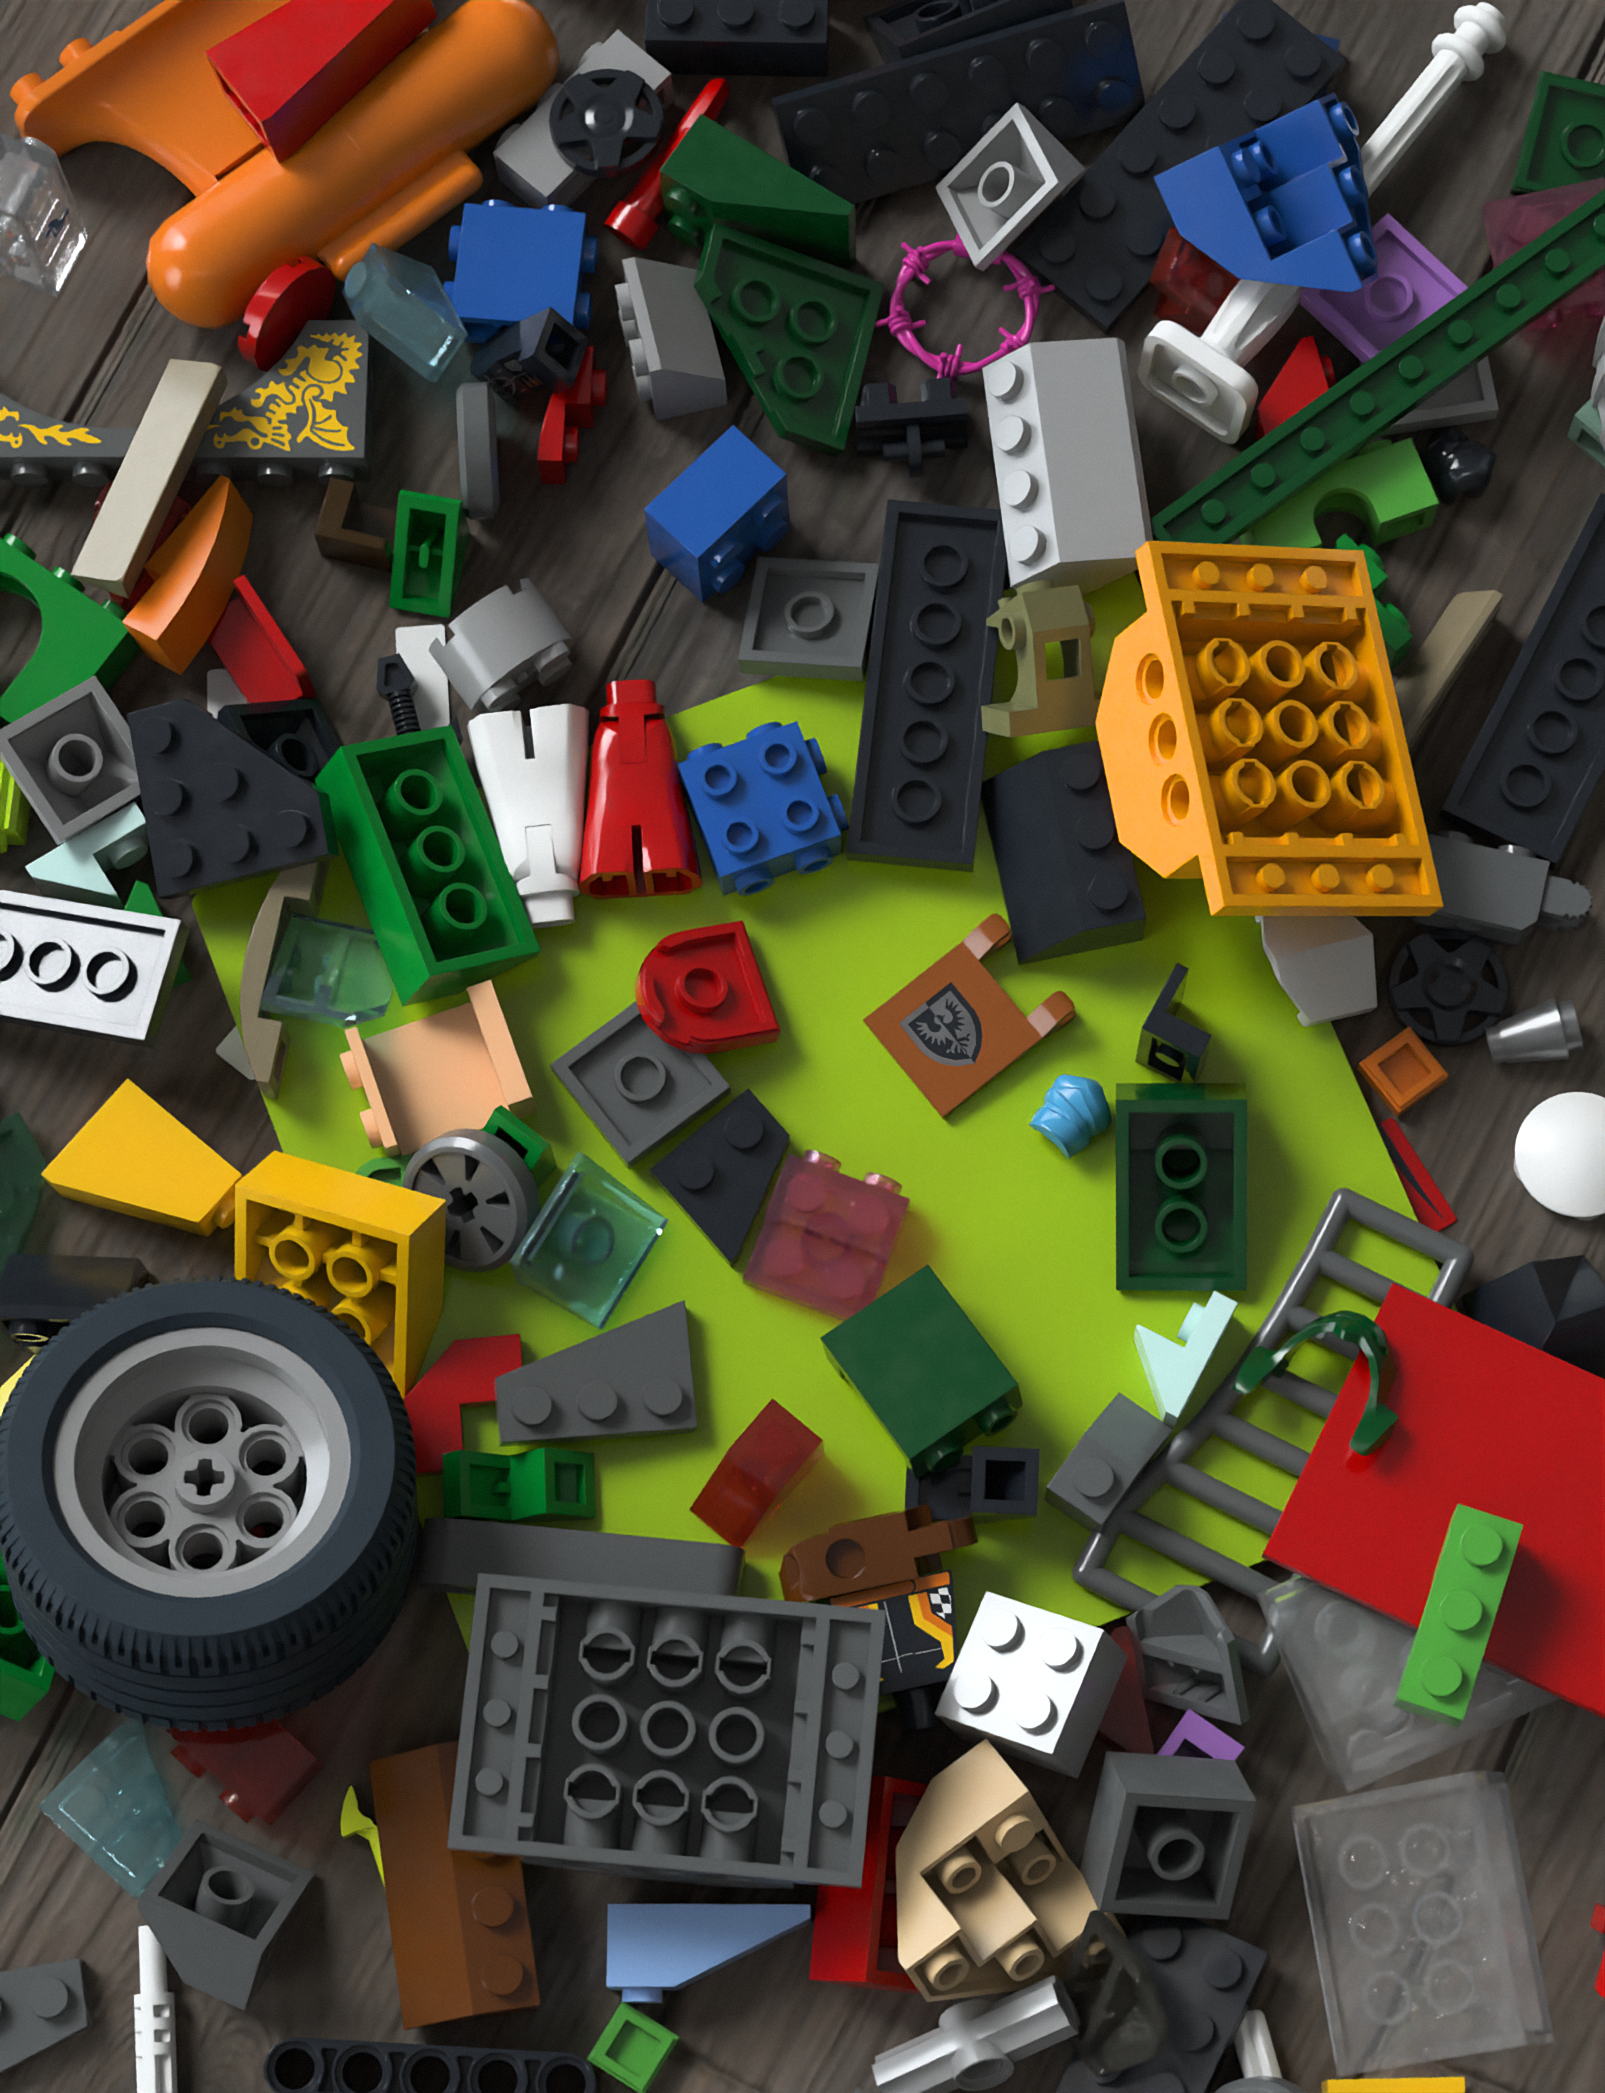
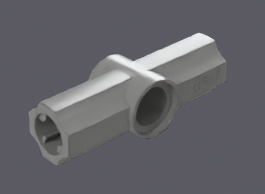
(980, 2041)

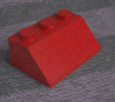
(859, 1927)

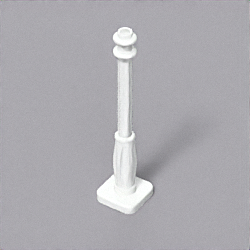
(1206, 373)

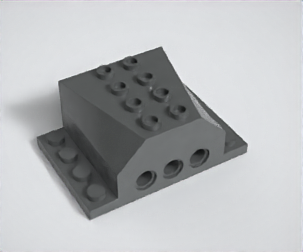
(668, 1734)

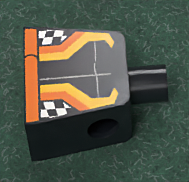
(916, 1646)

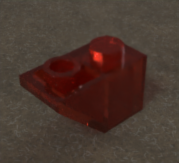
(257, 1765)

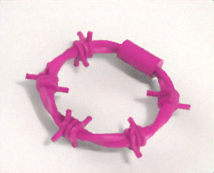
(950, 366)

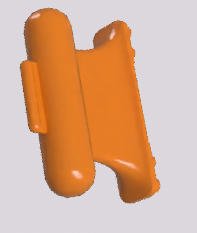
(364, 178)

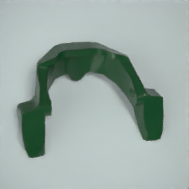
(1377, 1420)

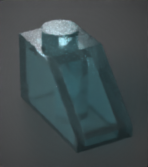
(405, 309)

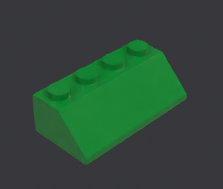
(426, 863)

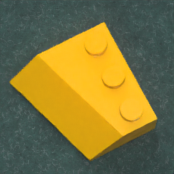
(350, 1246)

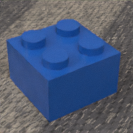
(719, 515)

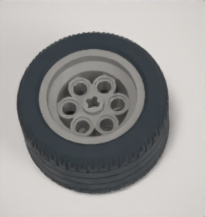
(210, 1387)

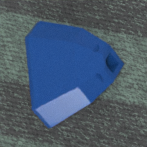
(1281, 201)

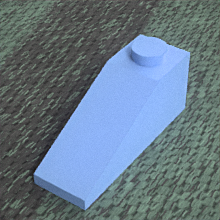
(678, 1944)

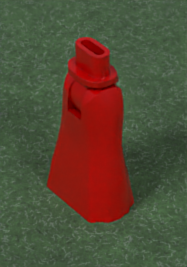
(637, 812)

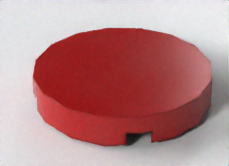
(283, 308)

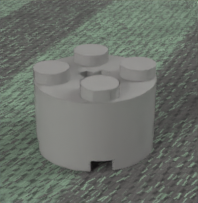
(503, 648)

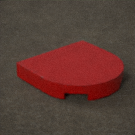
(706, 991)

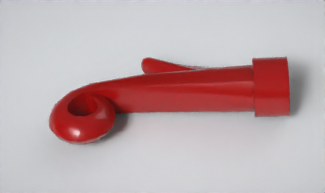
(637, 216)

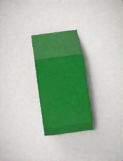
(519, 1487)

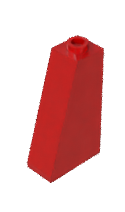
(309, 61)

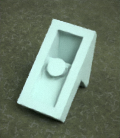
(78, 866)
(1175, 1369)

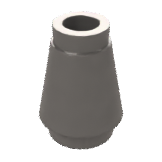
(1536, 1034)

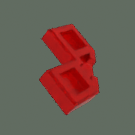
(456, 1381)

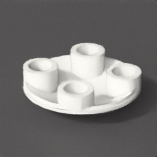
(1564, 1154)

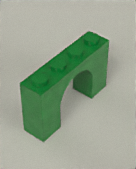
(76, 635)

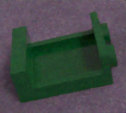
(924, 1372)

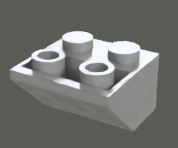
(669, 339)

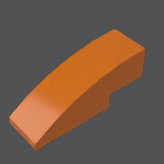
(192, 578)

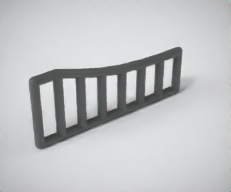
(1216, 1419)

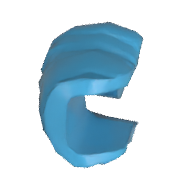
(1072, 1113)

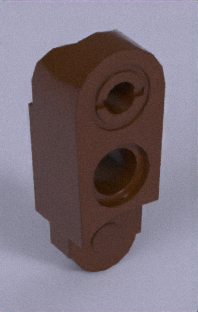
(871, 1553)

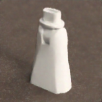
(537, 801)

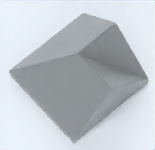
(1006, 184)
(73, 760)

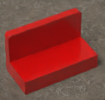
(257, 651)

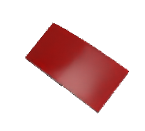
(565, 415)

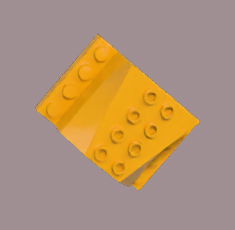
(1264, 735)

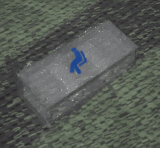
(37, 216)

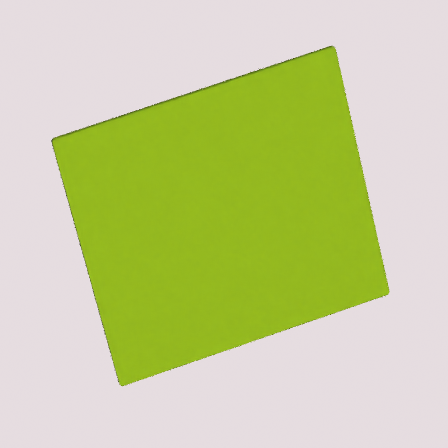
(992, 1201)

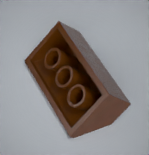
(451, 1913)

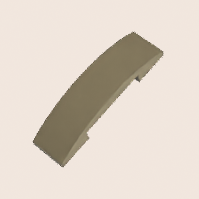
(267, 1040)

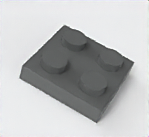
(809, 619)
(637, 1085)

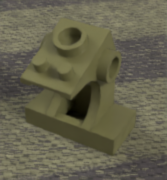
(1025, 624)

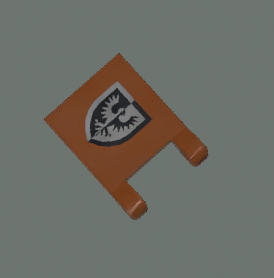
(957, 1024)

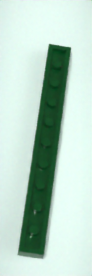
(1391, 383)

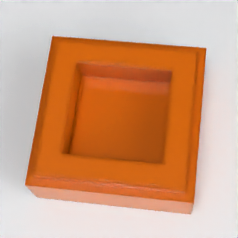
(1402, 1072)

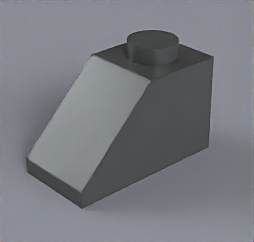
(1106, 1463)

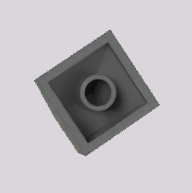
(223, 1911)

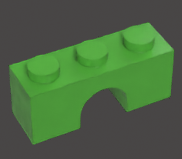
(1379, 486)
(1458, 1616)

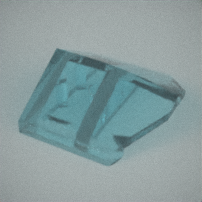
(328, 974)

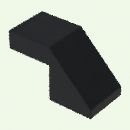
(989, 1486)

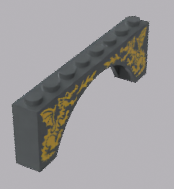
(293, 424)

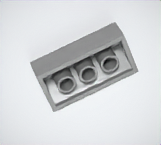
(1067, 462)

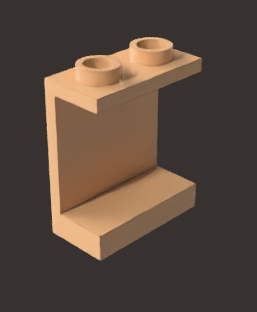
(438, 1074)

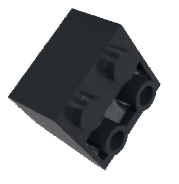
(51, 1290)

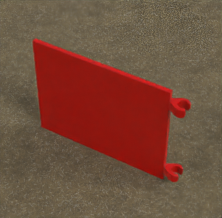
(1478, 1429)

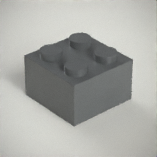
(1167, 1835)

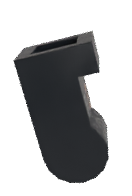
(523, 361)

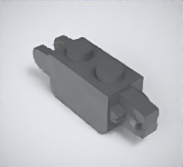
(1500, 892)

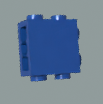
(519, 265)
(763, 807)

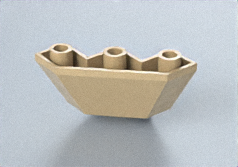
(985, 1886)

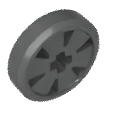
(478, 450)
(498, 1178)

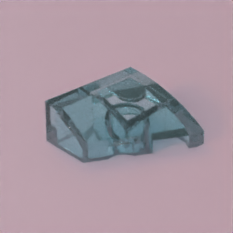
(118, 1809)

